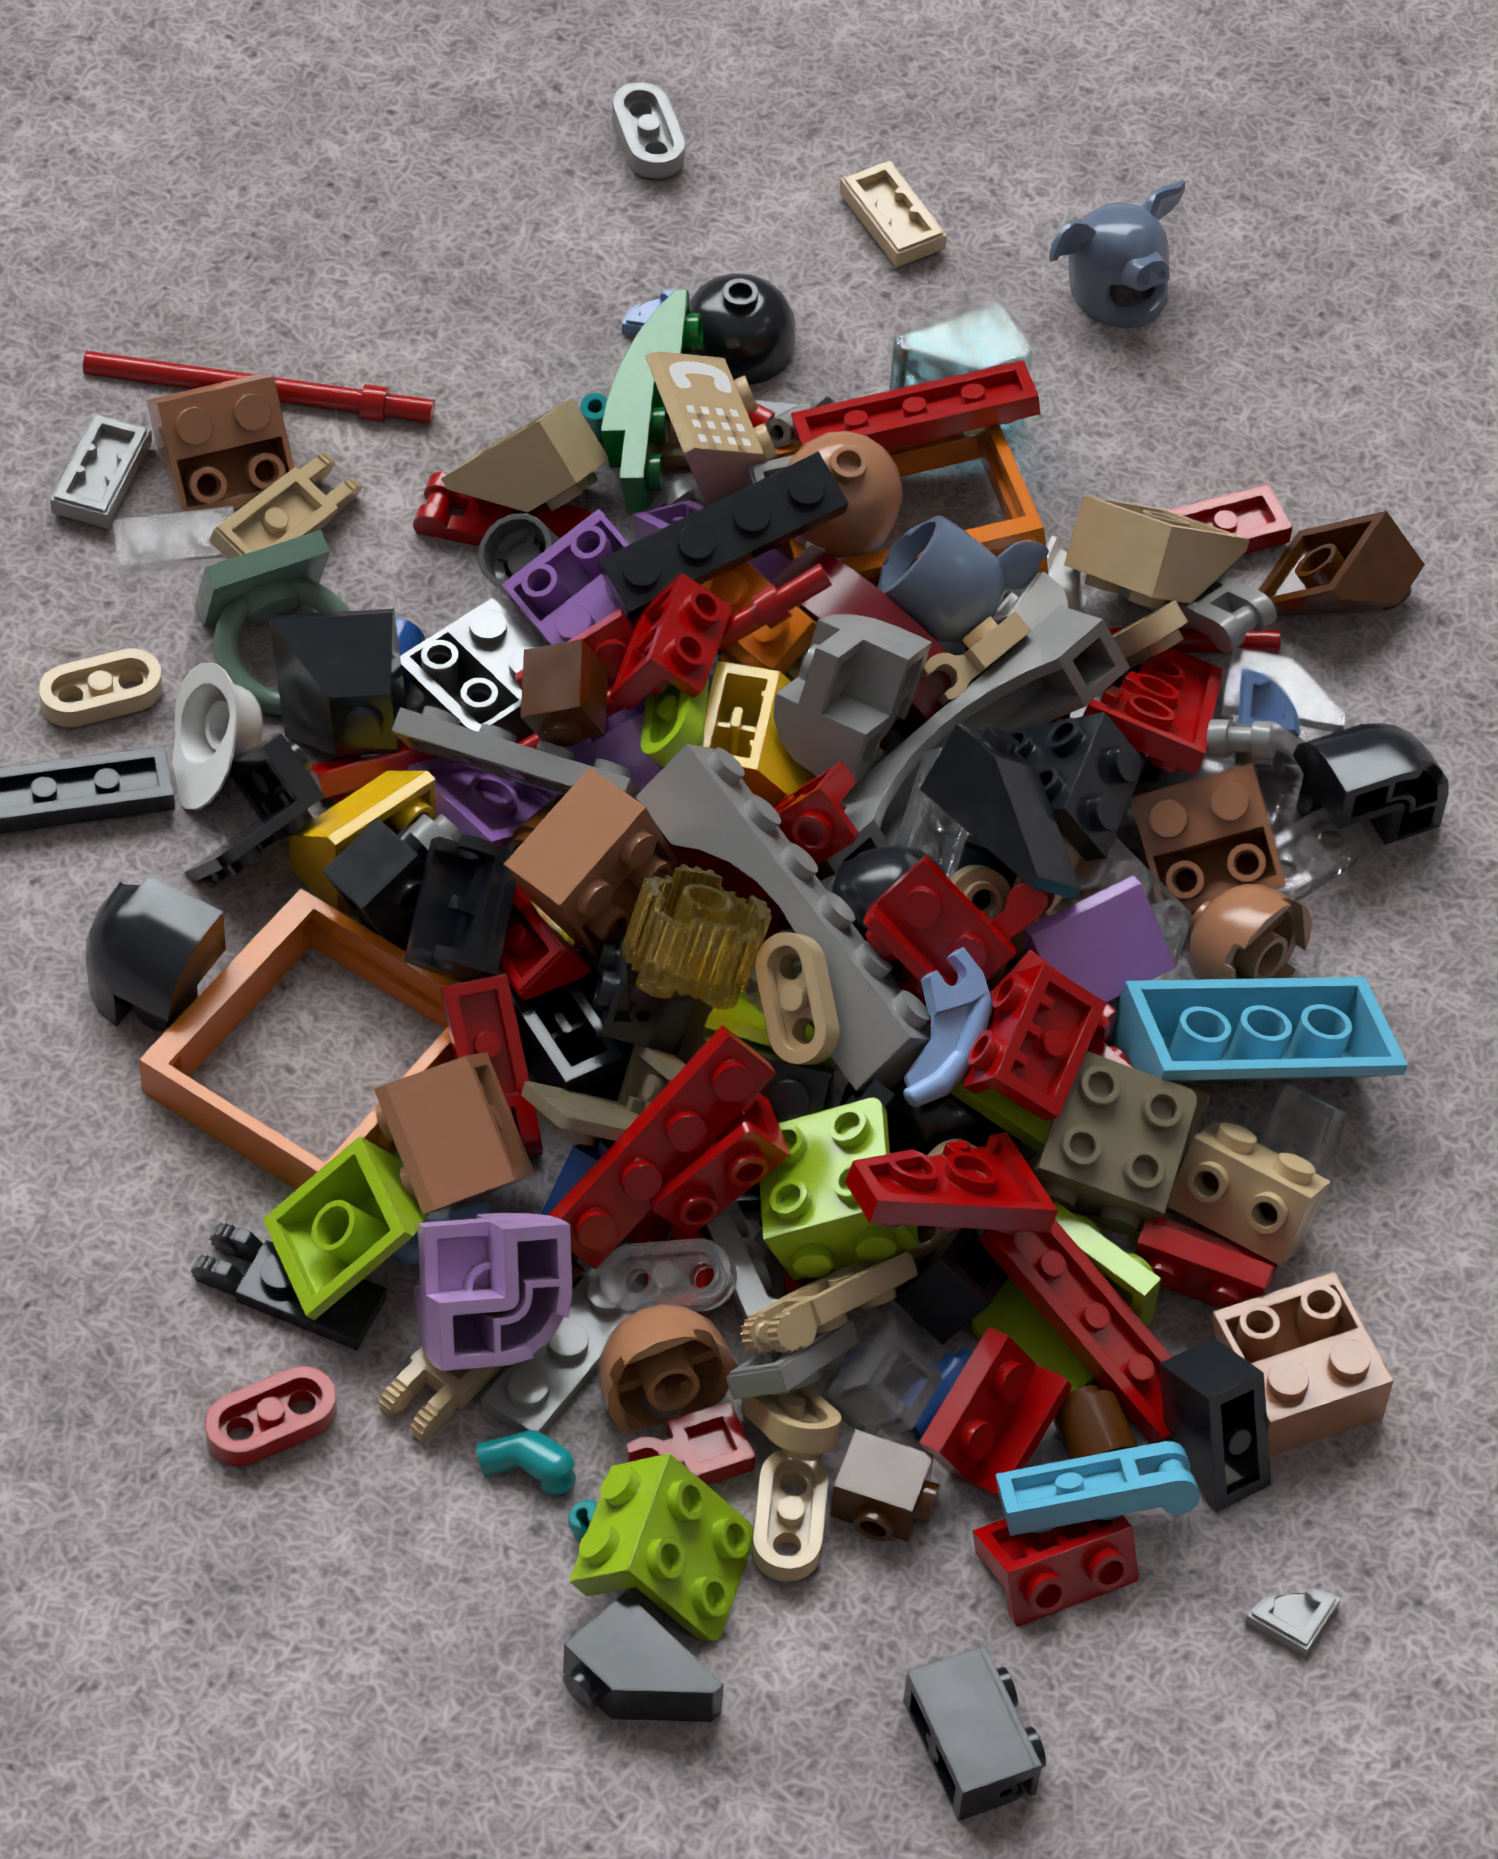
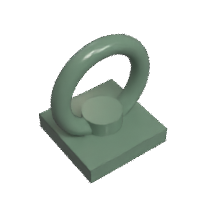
(254, 590)

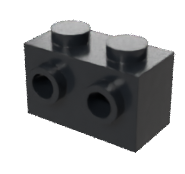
(381, 880)

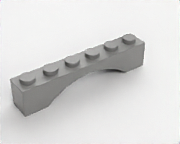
(1036, 681)
(710, 808)

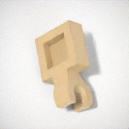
(985, 646)

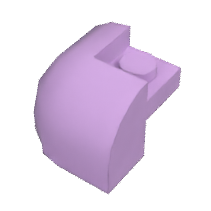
(491, 1288)

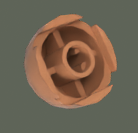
(870, 486)
(1247, 934)
(669, 1355)

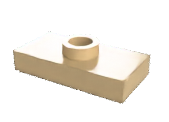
(893, 214)

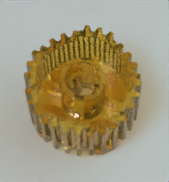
(694, 937)

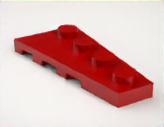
(1165, 709)

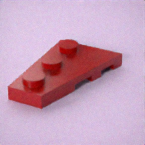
(953, 1190)

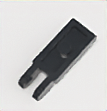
(271, 1292)

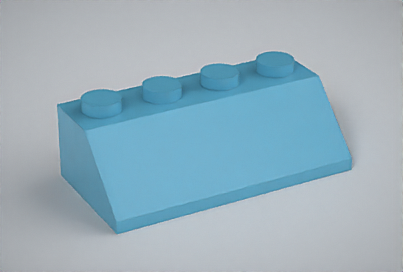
(1255, 1029)

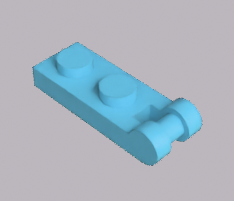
(1098, 1488)

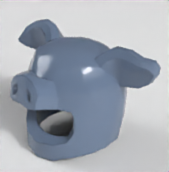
(1119, 248)
(954, 578)

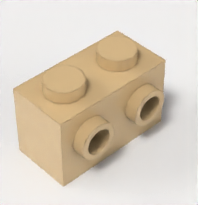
(1248, 1191)

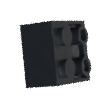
(565, 1040)

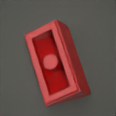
(537, 951)

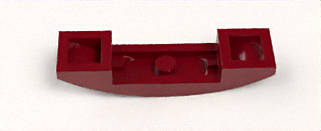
(859, 597)

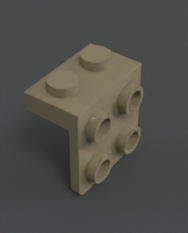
(586, 1116)
(1116, 1144)

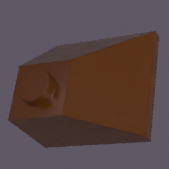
(1344, 568)

